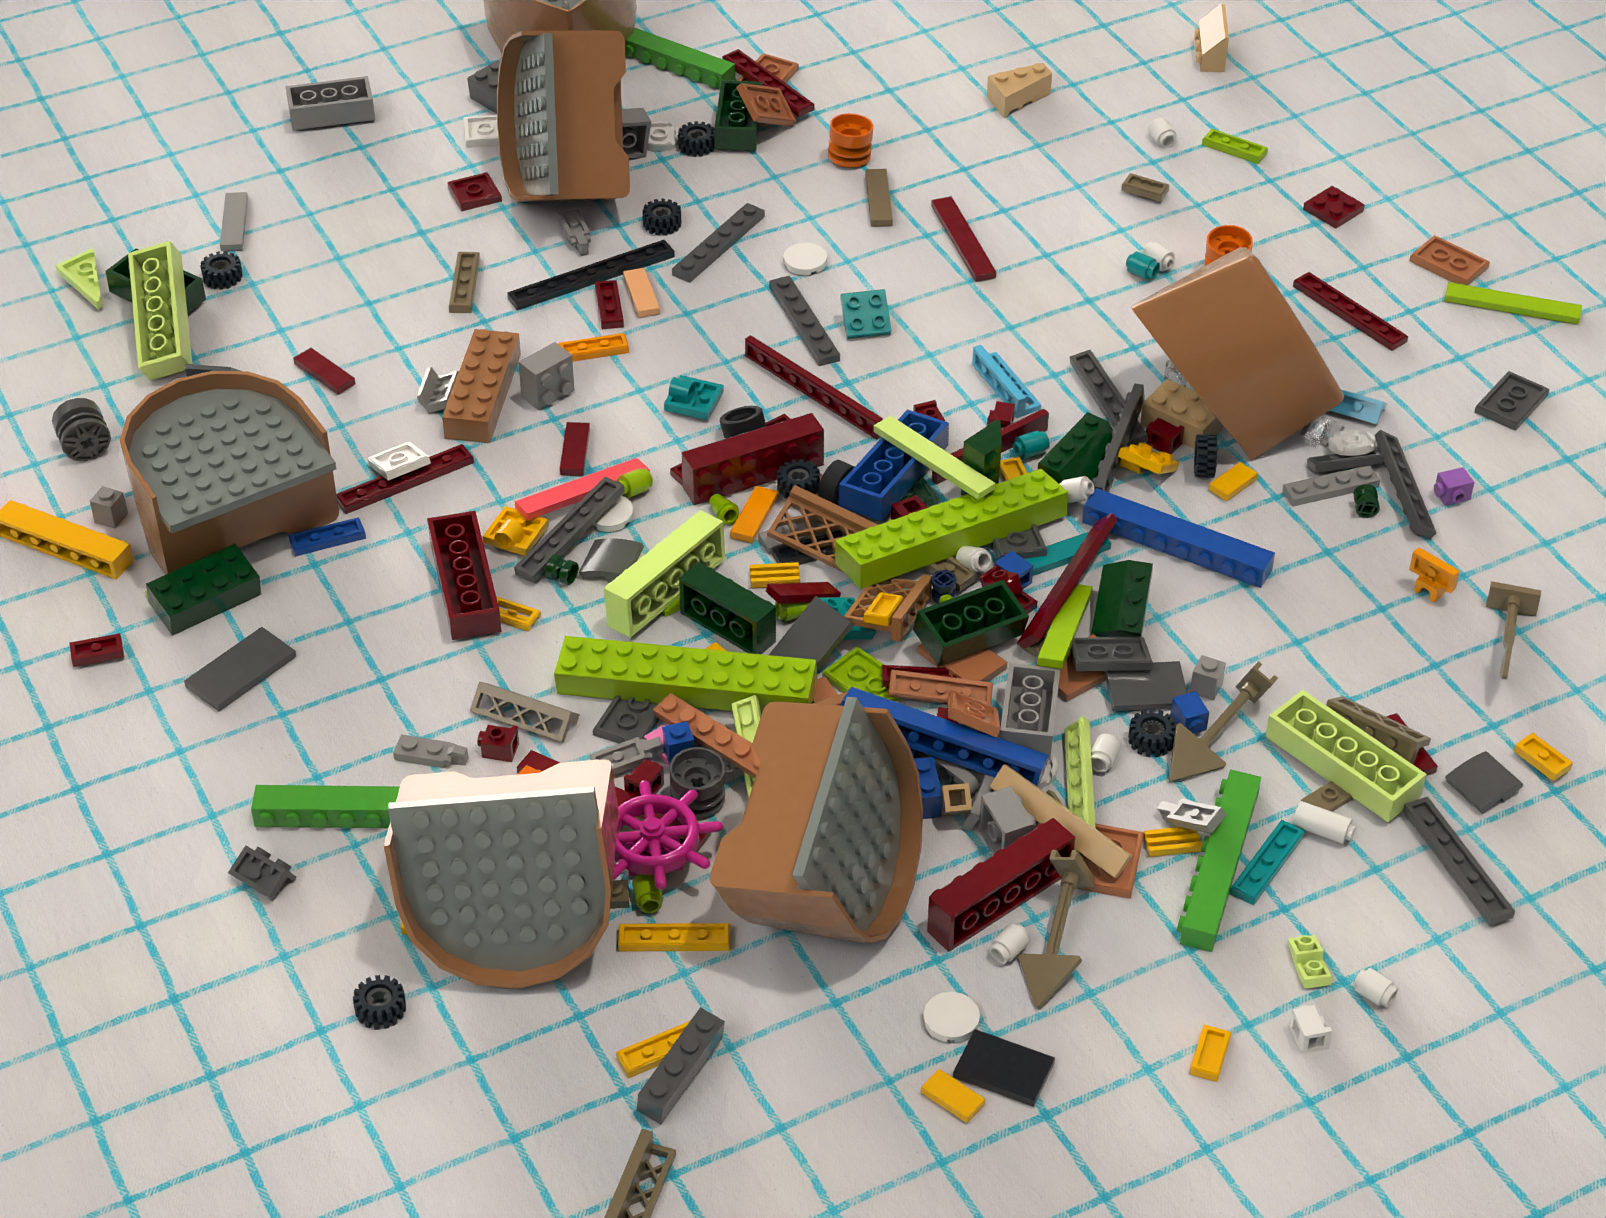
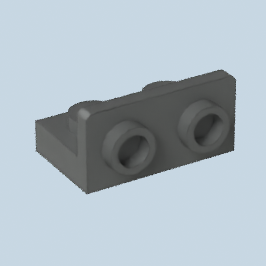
(260, 872)

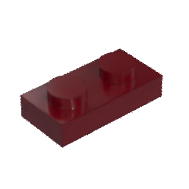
(96, 650)

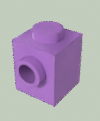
(1454, 486)

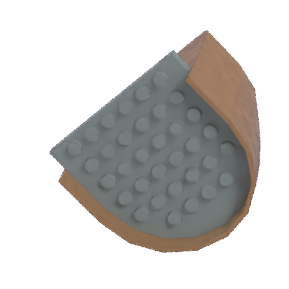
(562, 116)
(225, 465)
(827, 824)
(505, 870)

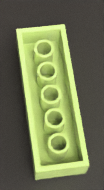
(159, 310)
(654, 579)
(1345, 755)

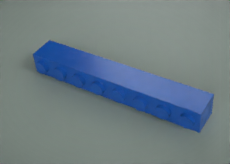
(1181, 538)
(957, 742)

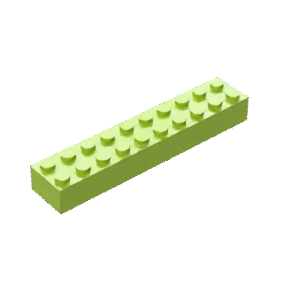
(946, 527)
(693, 674)

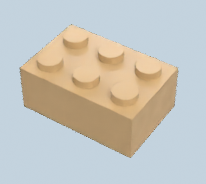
(1180, 407)

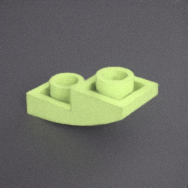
(1309, 962)

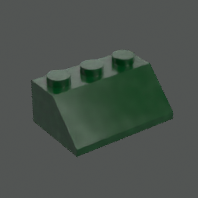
(983, 452)
(1122, 599)

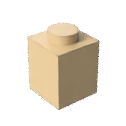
(956, 799)

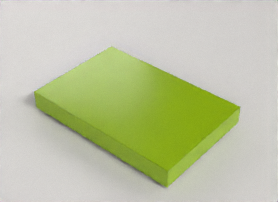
(858, 671)

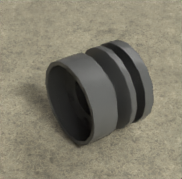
(81, 429)
(699, 771)

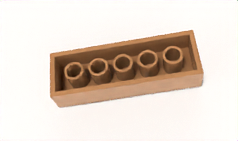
(481, 386)

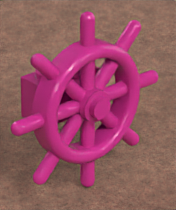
(654, 845)

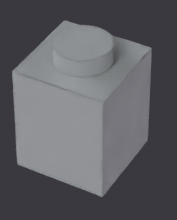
(108, 507)
(1207, 677)

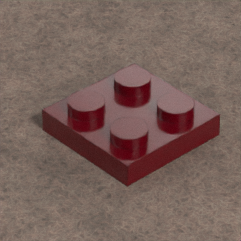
(1334, 207)

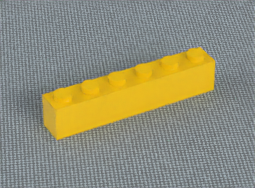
(65, 539)

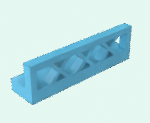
(1004, 381)
(1360, 407)

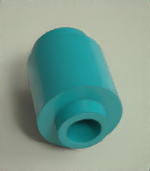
(1142, 265)
(1031, 444)

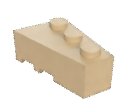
(1018, 86)

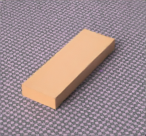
(641, 292)

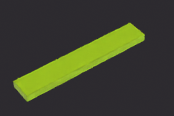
(1513, 303)
(1064, 628)

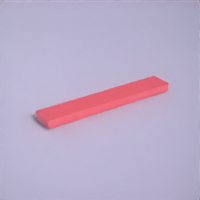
(572, 491)

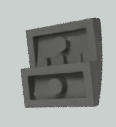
(610, 558)
(1483, 781)

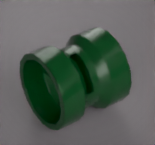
(1366, 501)
(560, 569)

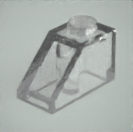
(1320, 430)

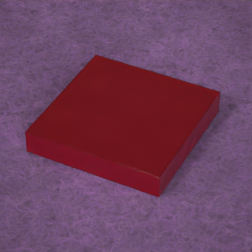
(474, 191)

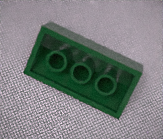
(1079, 450)

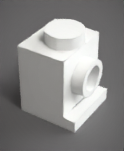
(1309, 1029)

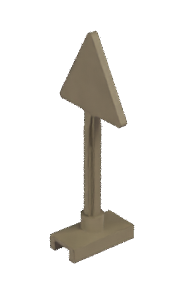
(1513, 600)
(1191, 754)
(1049, 970)

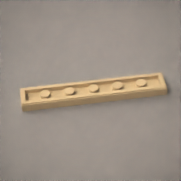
(1044, 807)

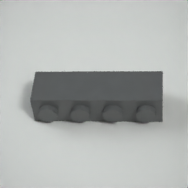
(680, 1065)

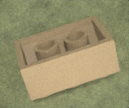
(1212, 41)

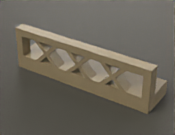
(527, 702)
(1385, 730)
(635, 1172)

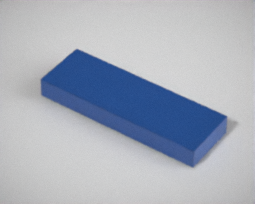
(327, 536)

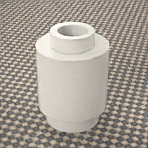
(1162, 132)
(1161, 254)
(1078, 488)
(974, 558)
(1104, 752)
(1009, 943)
(1375, 987)

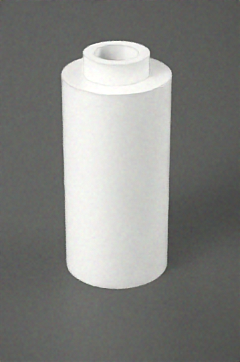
(1323, 822)

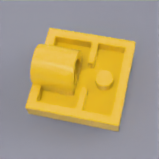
(1141, 457)
(515, 533)

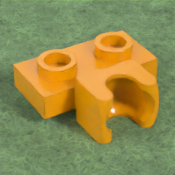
(1433, 574)

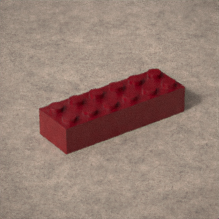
(750, 458)
(464, 575)
(997, 885)

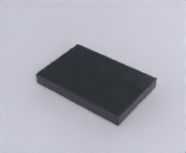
(1004, 1067)

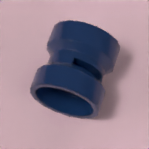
(943, 583)

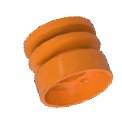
(850, 140)
(1225, 240)

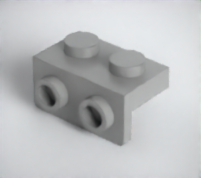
(436, 390)

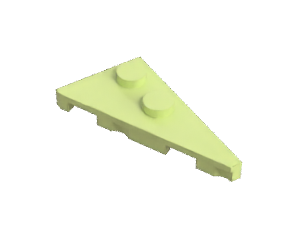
(82, 275)

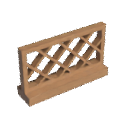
(814, 507)
(915, 598)

